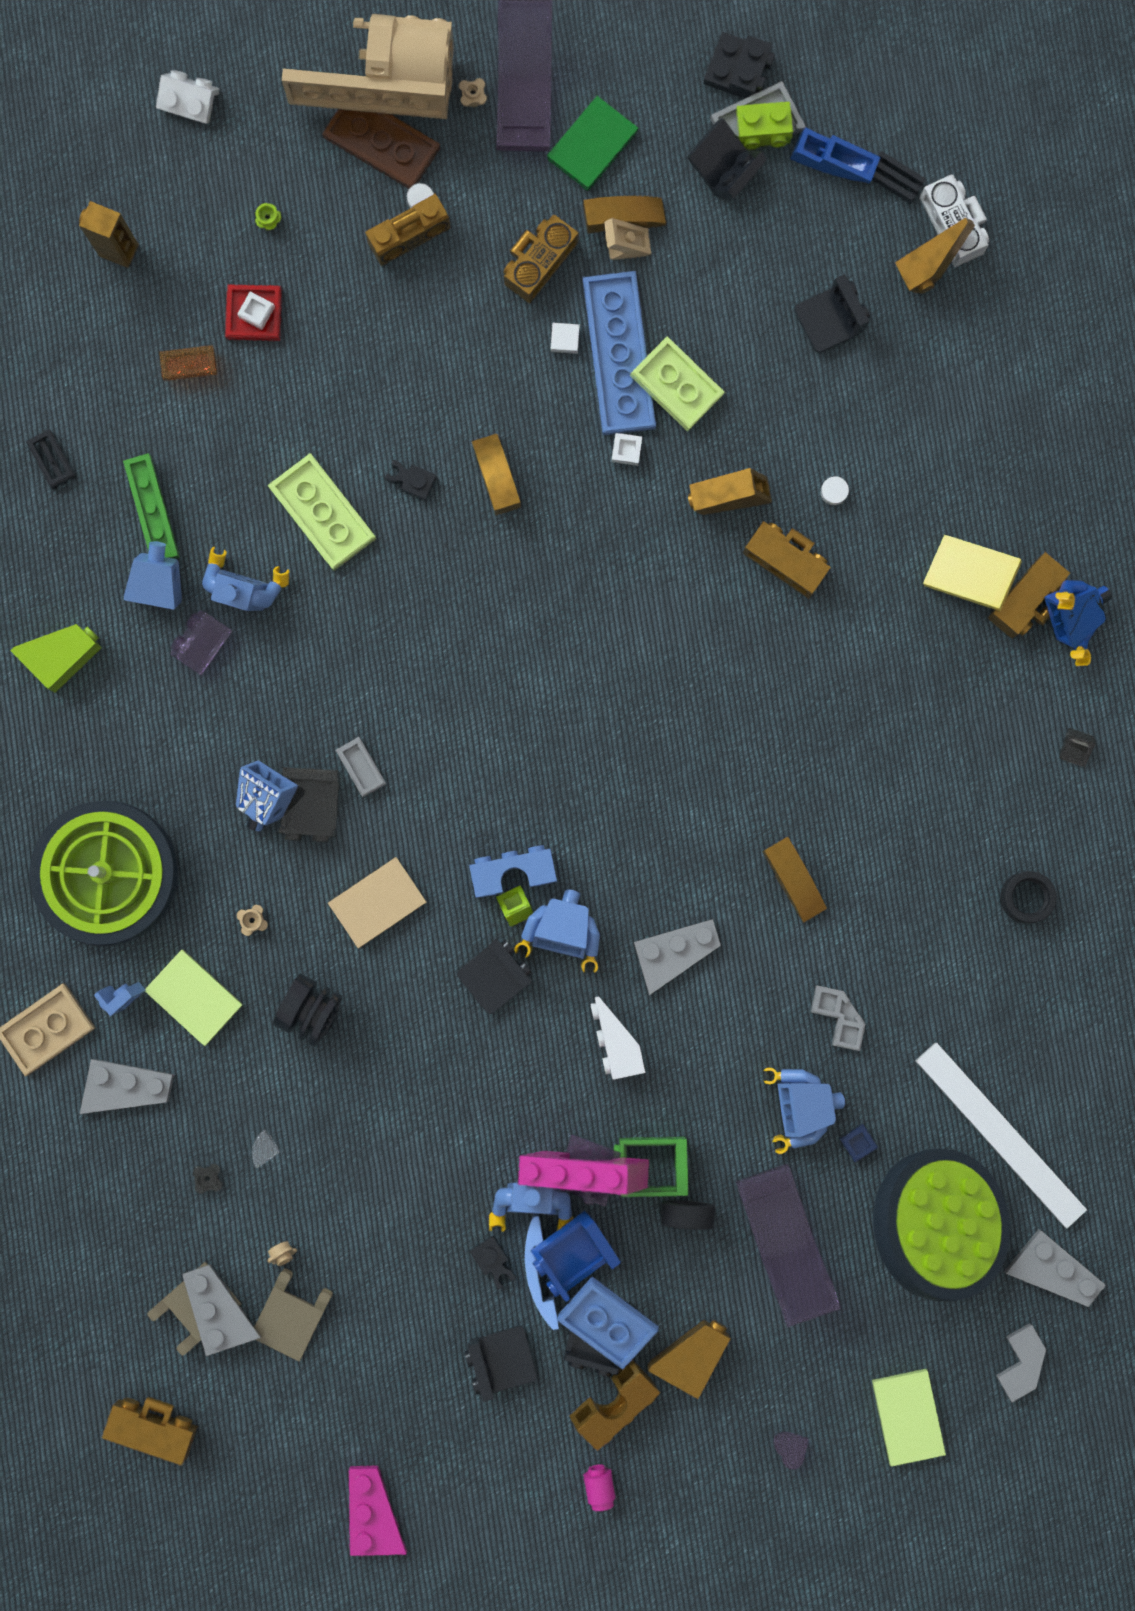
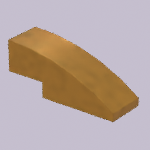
(637, 210)
(496, 474)
(795, 879)

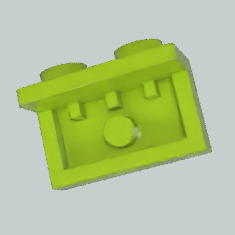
(764, 124)

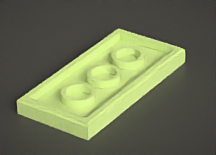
(322, 512)

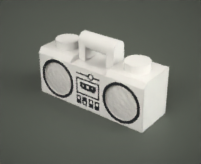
(947, 206)

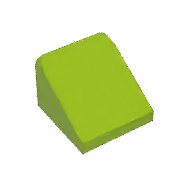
(515, 905)

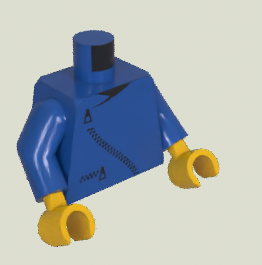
(1076, 615)

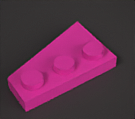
(371, 1517)

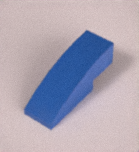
(834, 156)

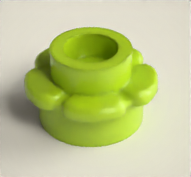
(264, 210)

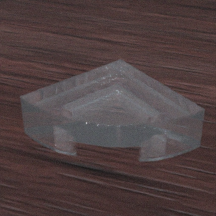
(263, 1149)

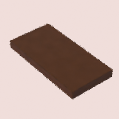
(383, 144)

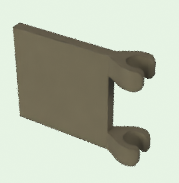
(180, 1305)
(289, 1320)

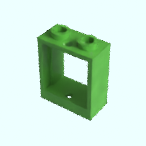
(681, 1169)

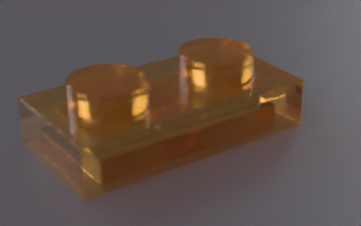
(188, 363)

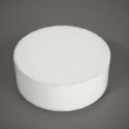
(418, 193)
(834, 490)

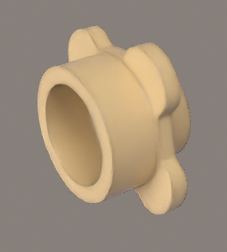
(469, 99)
(248, 927)
(281, 1254)

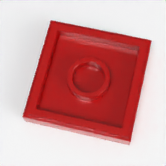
(241, 330)

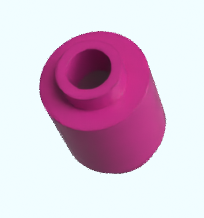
(599, 1487)

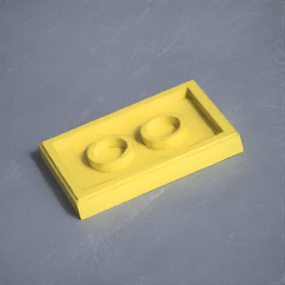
(972, 572)

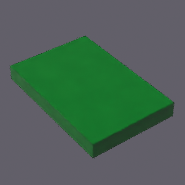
(592, 143)

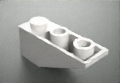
(622, 1050)

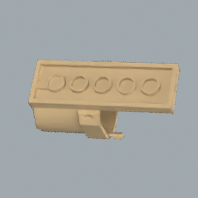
(404, 71)

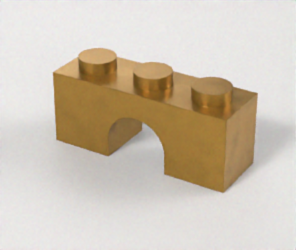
(601, 1422)

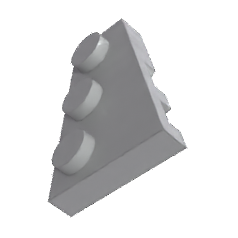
(773, 94)
(674, 952)
(123, 1086)
(1053, 1269)
(216, 1312)

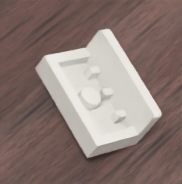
(186, 96)

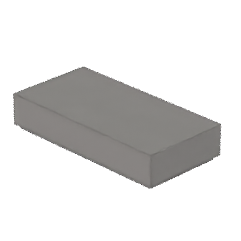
(361, 767)

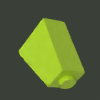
(58, 654)

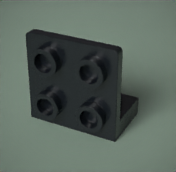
(725, 161)

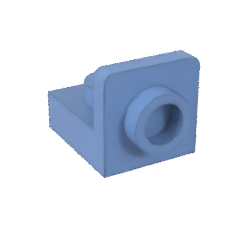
(118, 1000)

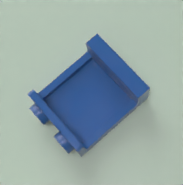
(572, 1254)

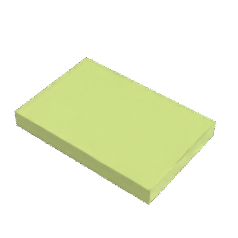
(677, 383)
(193, 997)
(908, 1417)

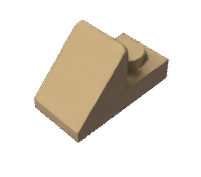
(626, 239)

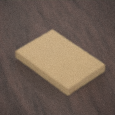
(377, 902)
(45, 1029)

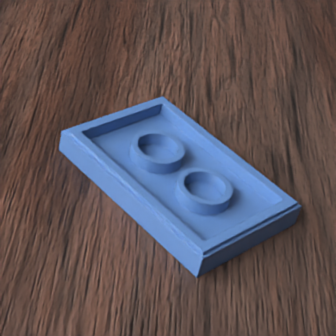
(607, 1323)

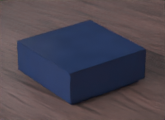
(858, 1143)

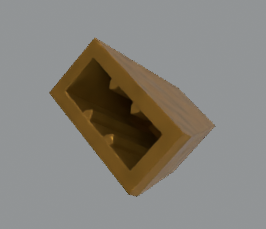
(730, 492)
(692, 1357)

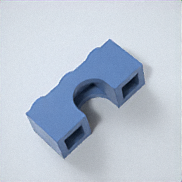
(488, 874)

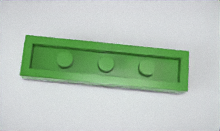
(150, 503)

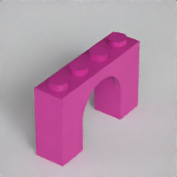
(606, 1176)

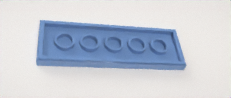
(616, 351)

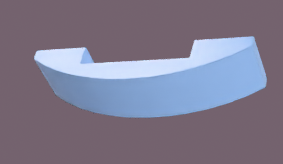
(547, 1304)

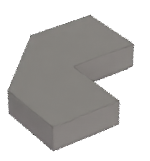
(849, 1024)
(1024, 1375)

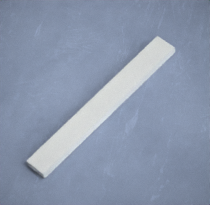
(1001, 1135)

